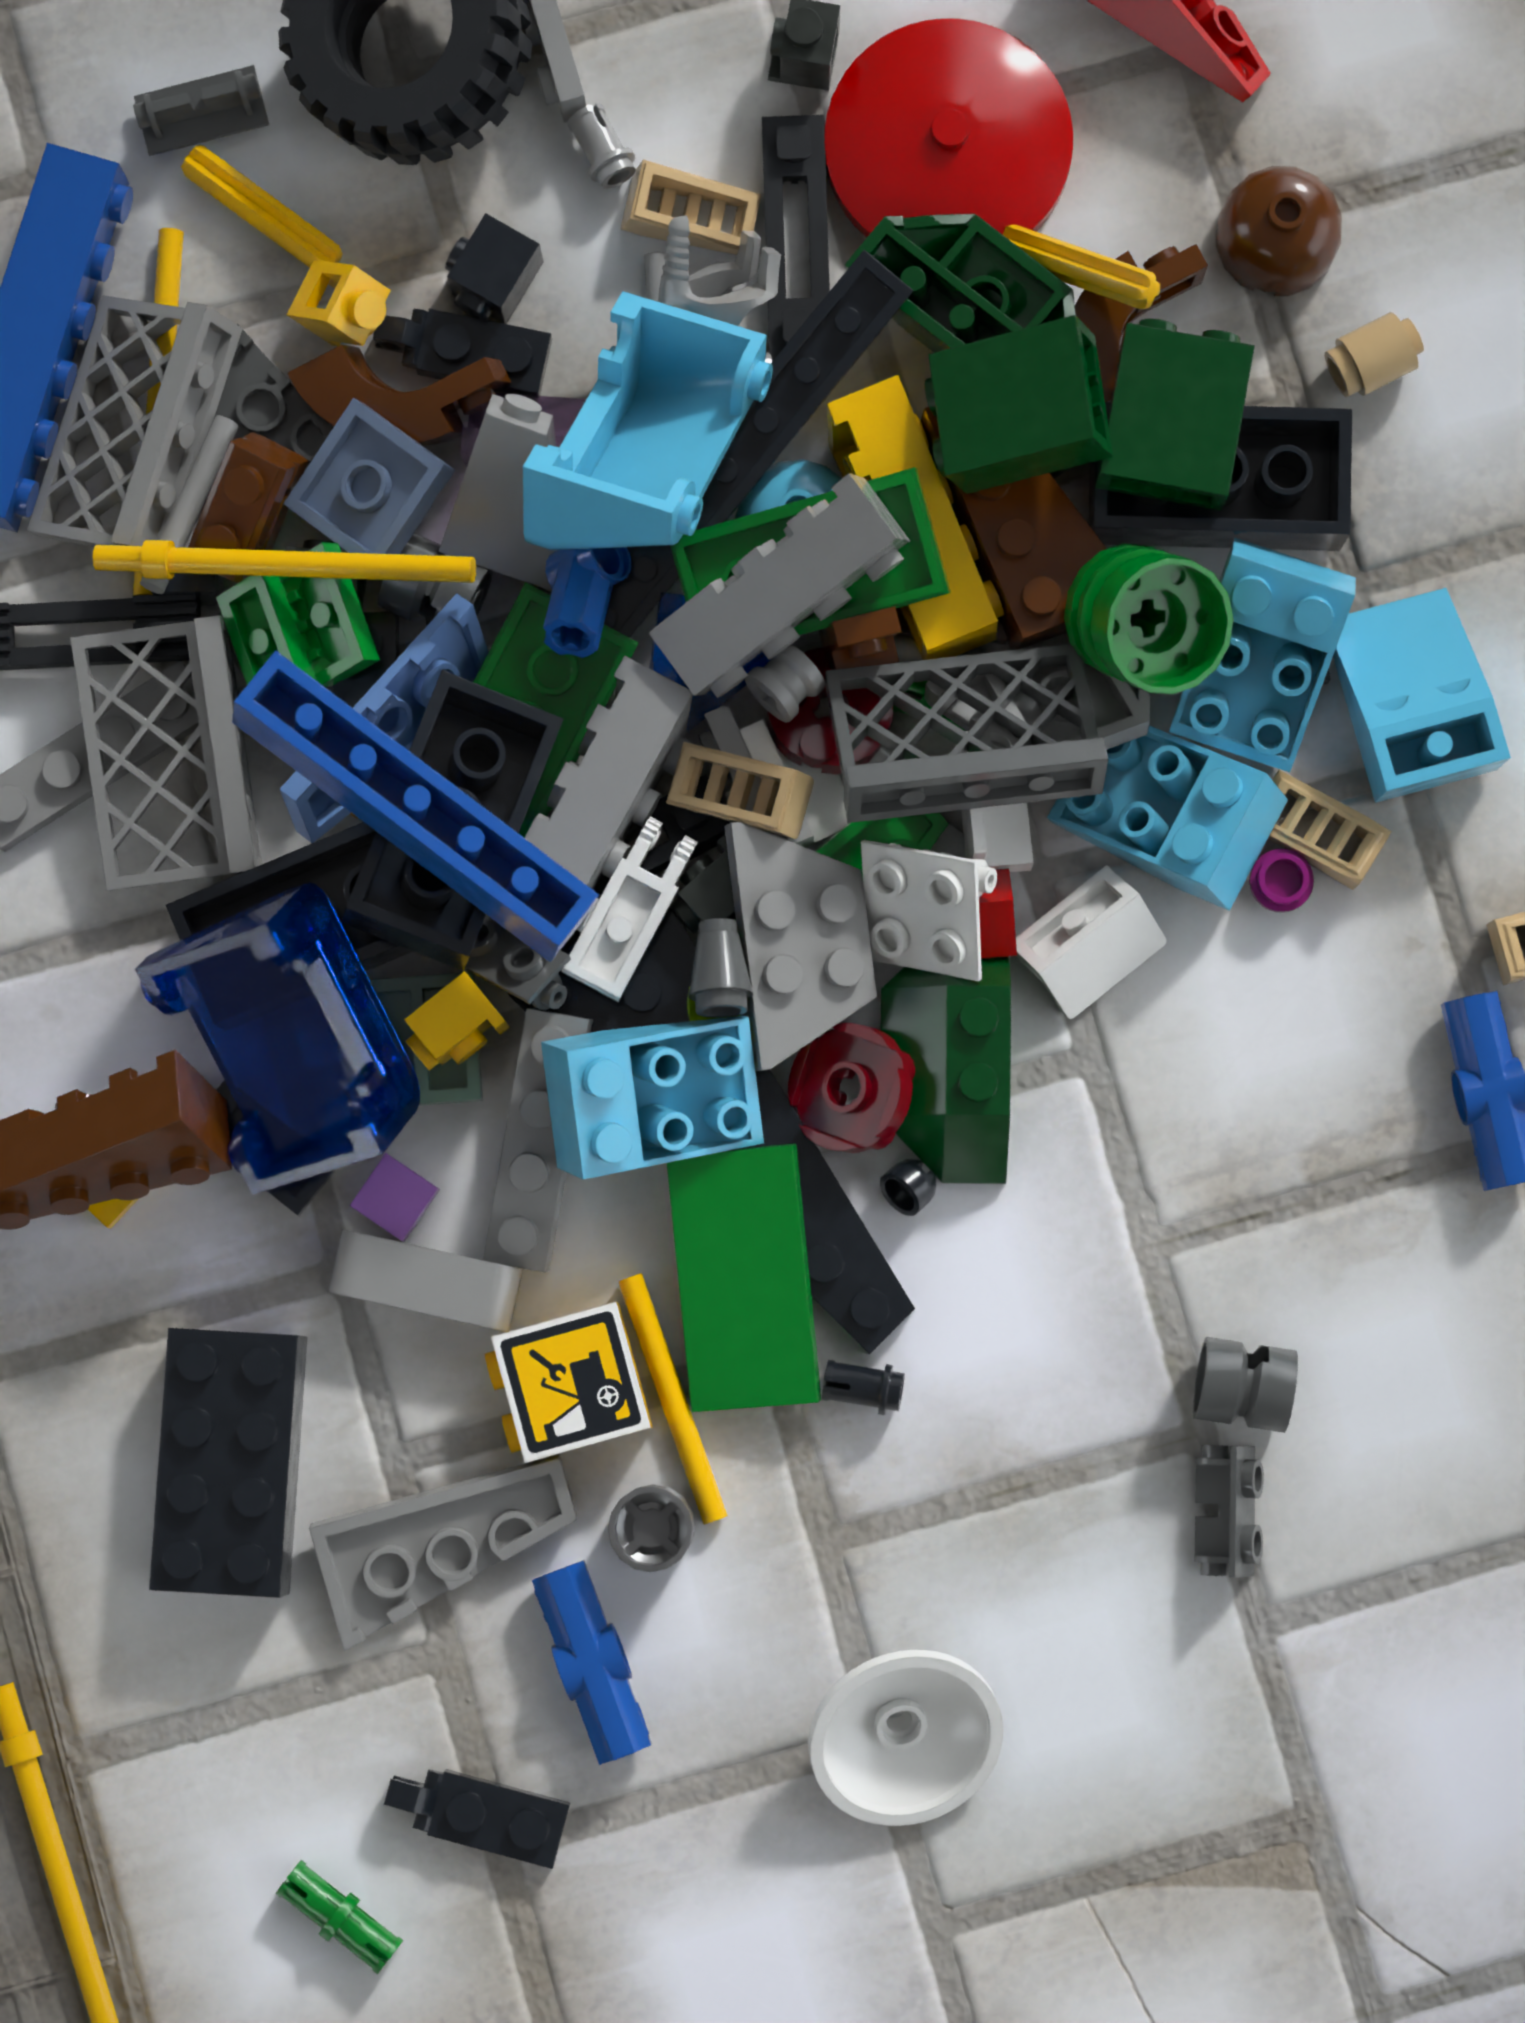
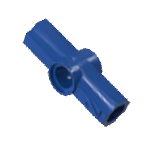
(581, 596)
(1488, 1087)
(591, 1662)

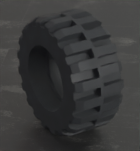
(419, 117)

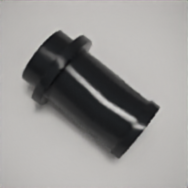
(864, 1386)

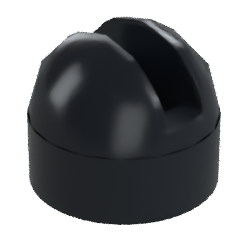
(908, 1186)

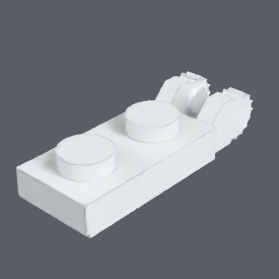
(627, 916)

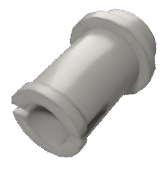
(608, 158)

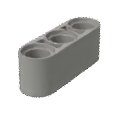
(425, 1280)

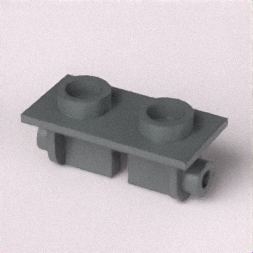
(201, 110)
(516, 967)
(1233, 1534)

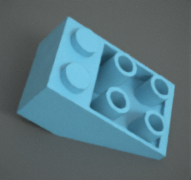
(1277, 656)
(1417, 696)
(1178, 814)
(651, 1095)

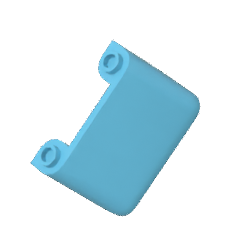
(646, 432)

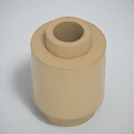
(1374, 355)

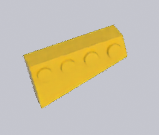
(880, 435)

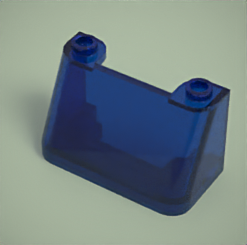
(291, 1036)

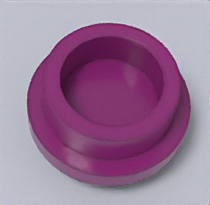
(1281, 880)

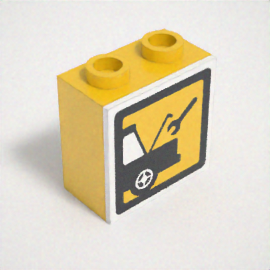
(568, 1383)

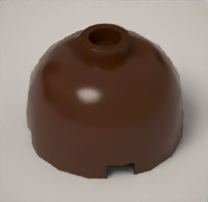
(1279, 230)

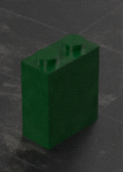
(1018, 405)
(1176, 414)

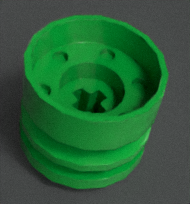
(1179, 625)

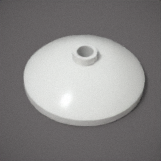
(912, 1763)

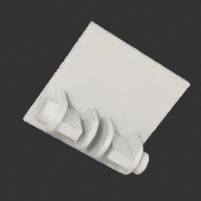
(925, 908)

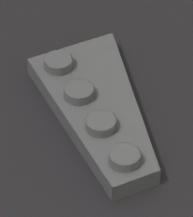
(414, 1548)

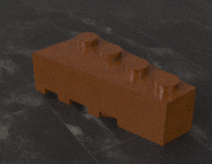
(1026, 545)
(113, 1143)

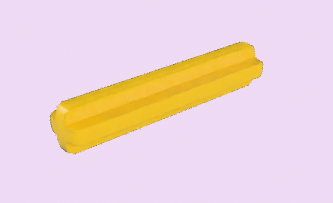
(258, 207)
(1087, 268)

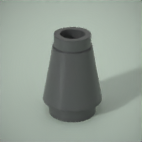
(719, 971)

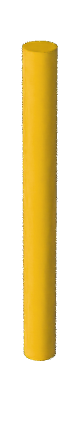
(672, 1398)

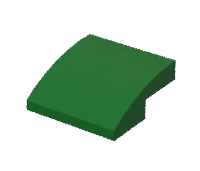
(302, 618)

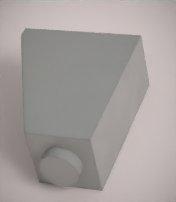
(490, 499)

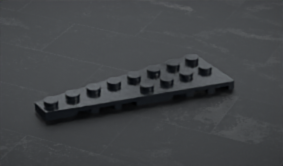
(843, 1260)

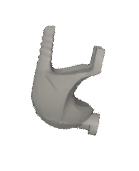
(704, 290)

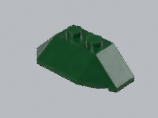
(964, 279)
(962, 1068)

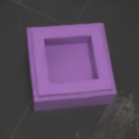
(394, 1197)

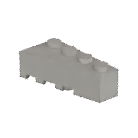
(781, 587)
(617, 778)

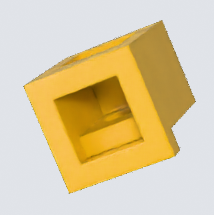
(353, 309)
(453, 1023)

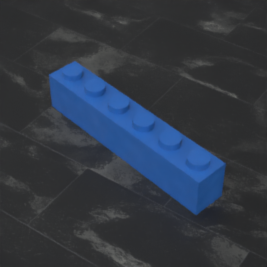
(48, 308)
(412, 806)

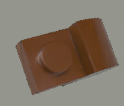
(862, 640)

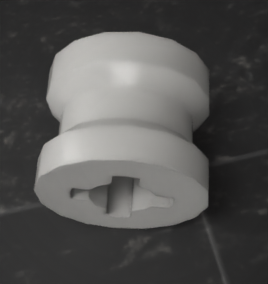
(785, 683)

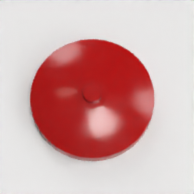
(948, 125)

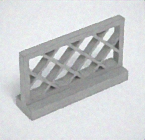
(170, 434)
(222, 748)

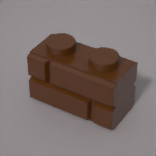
(248, 496)

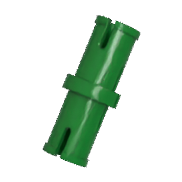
(339, 1916)

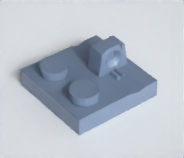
(368, 484)

